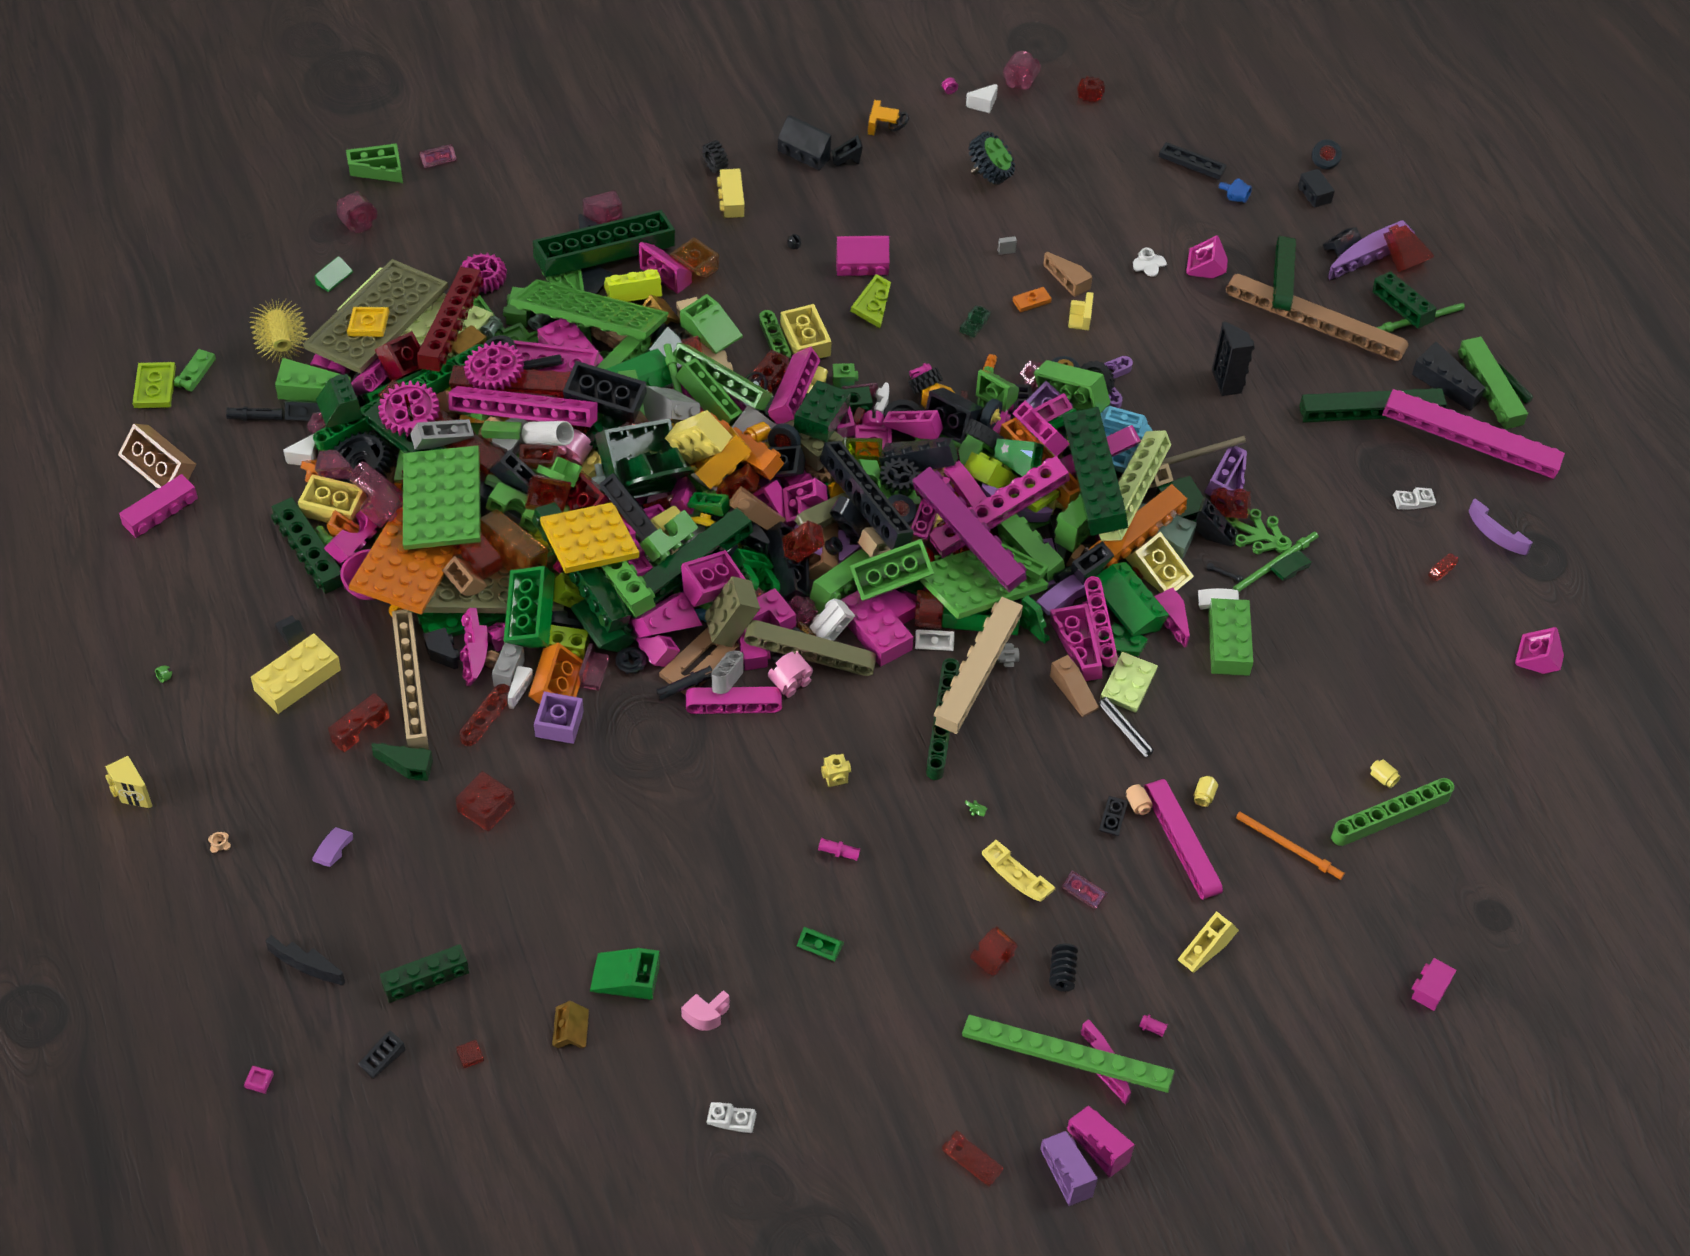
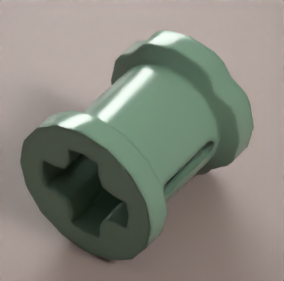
(539, 320)
(491, 327)

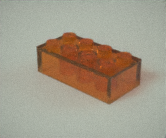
(512, 543)

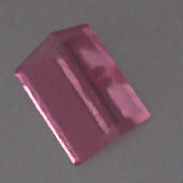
(593, 669)

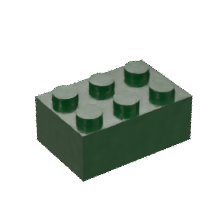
(822, 411)

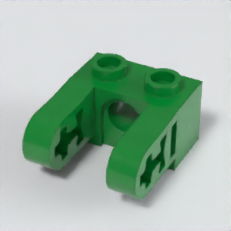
(757, 569)

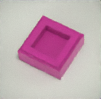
(258, 1079)

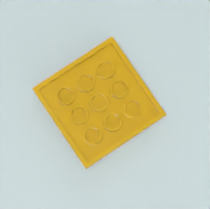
(589, 537)

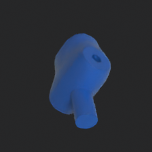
(1237, 191)

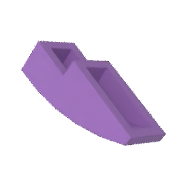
(1062, 594)

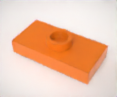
(1032, 299)

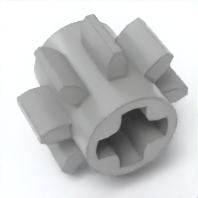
(1009, 655)

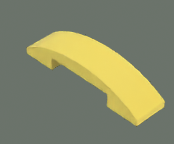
(1017, 875)

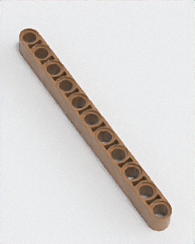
(1320, 318)

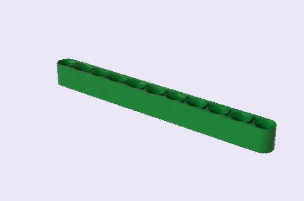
(327, 438)

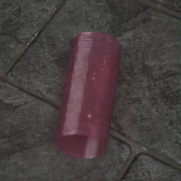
(369, 479)

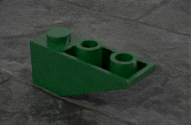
(407, 761)

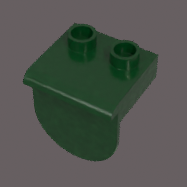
(642, 457)

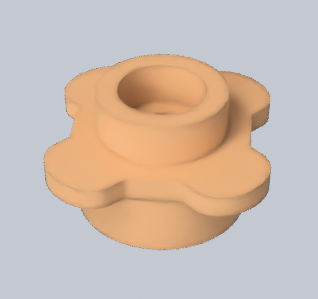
(219, 837)

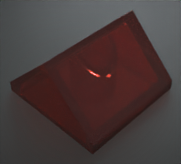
(546, 491)

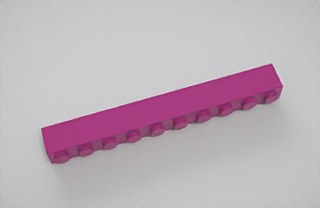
(1473, 433)

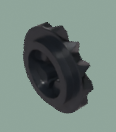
(636, 655)

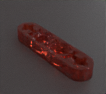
(488, 716)

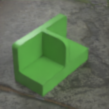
(562, 470)

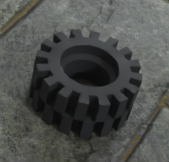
(715, 156)
(925, 380)

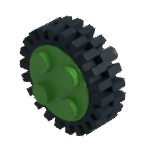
(991, 158)

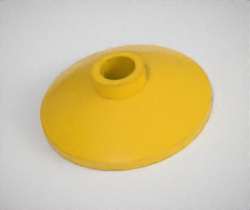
(703, 519)

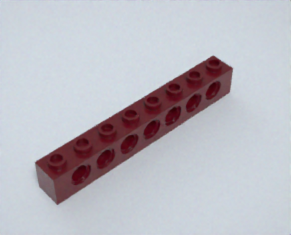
(450, 319)

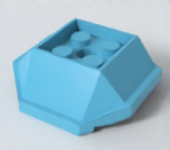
(1118, 419)

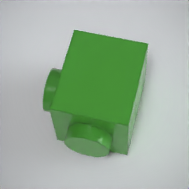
(844, 375)

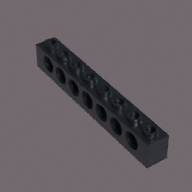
(866, 495)

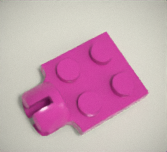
(873, 428)

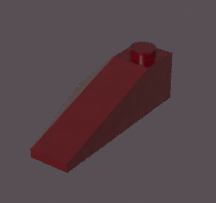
(585, 493)

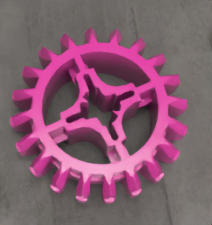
(491, 268)

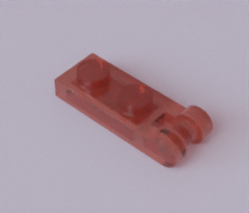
(973, 1158)

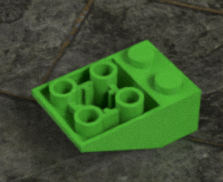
(710, 323)

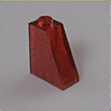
(1406, 247)

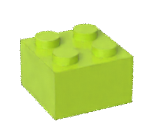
(989, 471)

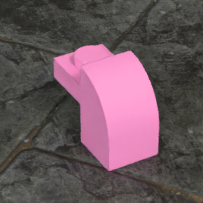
(705, 1015)

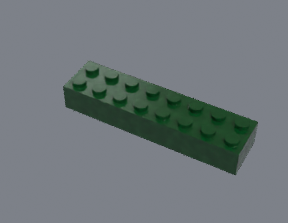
(602, 243)
(1095, 471)

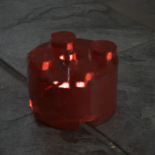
(928, 610)
(994, 950)

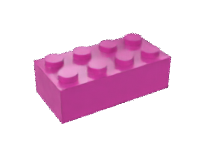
(565, 334)
(878, 628)

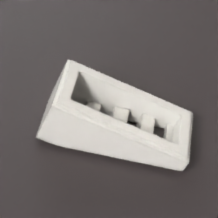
(521, 681)

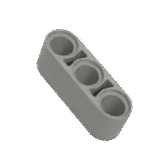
(727, 672)

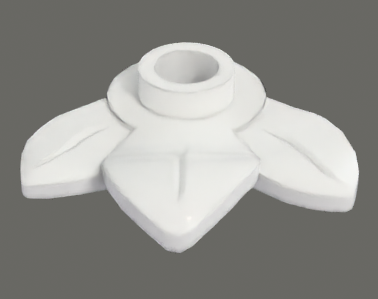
(1148, 262)

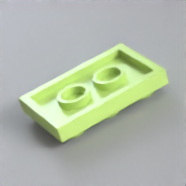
(1129, 682)

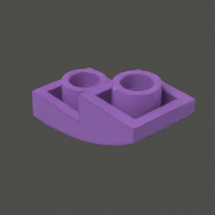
(332, 846)

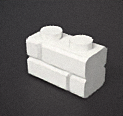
(832, 620)

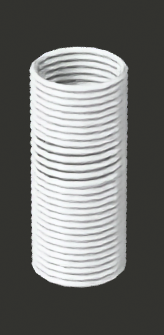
(548, 433)

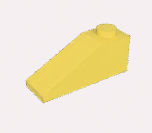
(1208, 942)

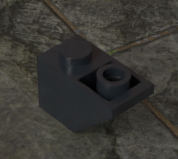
(440, 648)

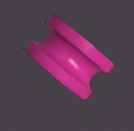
(950, 85)

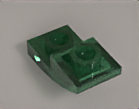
(976, 320)

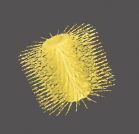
(278, 330)

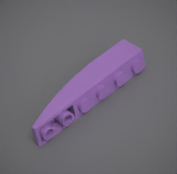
(1363, 252)

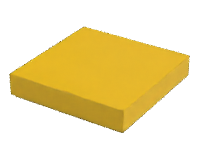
(368, 321)

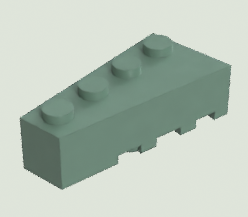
(1178, 533)

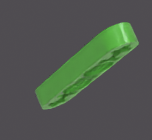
(773, 337)

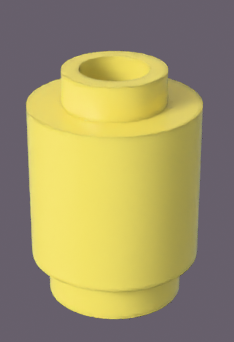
(1385, 773)
(1205, 791)

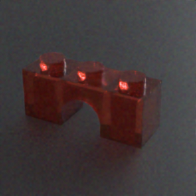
(346, 730)

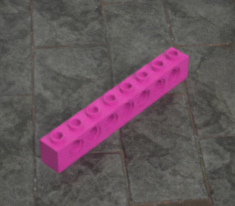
(522, 406)
(1011, 506)

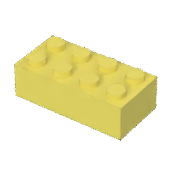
(295, 673)

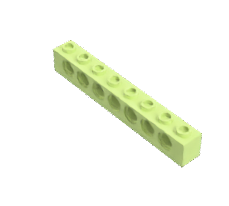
(1140, 475)

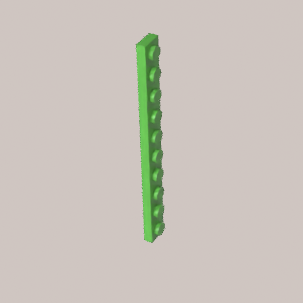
(1068, 1053)

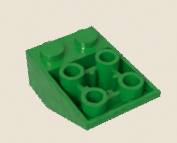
(627, 973)

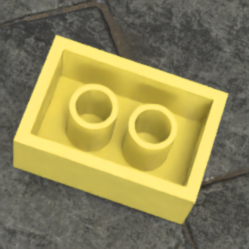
(805, 329)
(698, 437)
(326, 495)

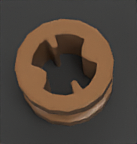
(491, 659)

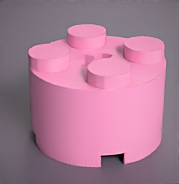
(578, 449)
(790, 673)

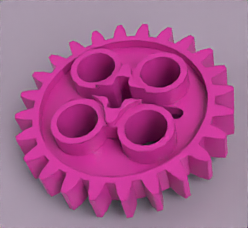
(494, 366)
(391, 412)

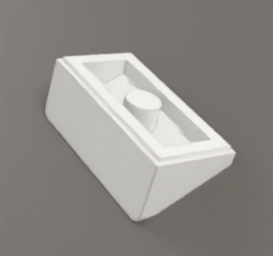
(934, 640)

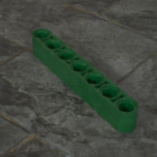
(1284, 273)
(940, 742)

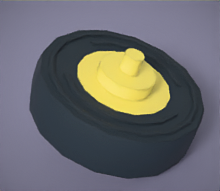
(991, 413)

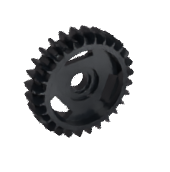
(360, 449)

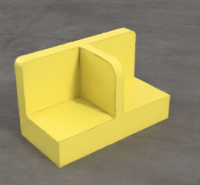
(1081, 313)

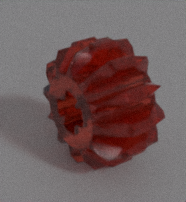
(1091, 89)

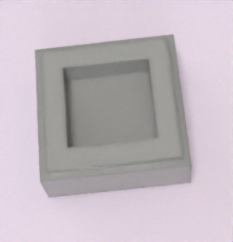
(1007, 245)

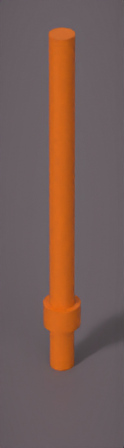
(1324, 865)

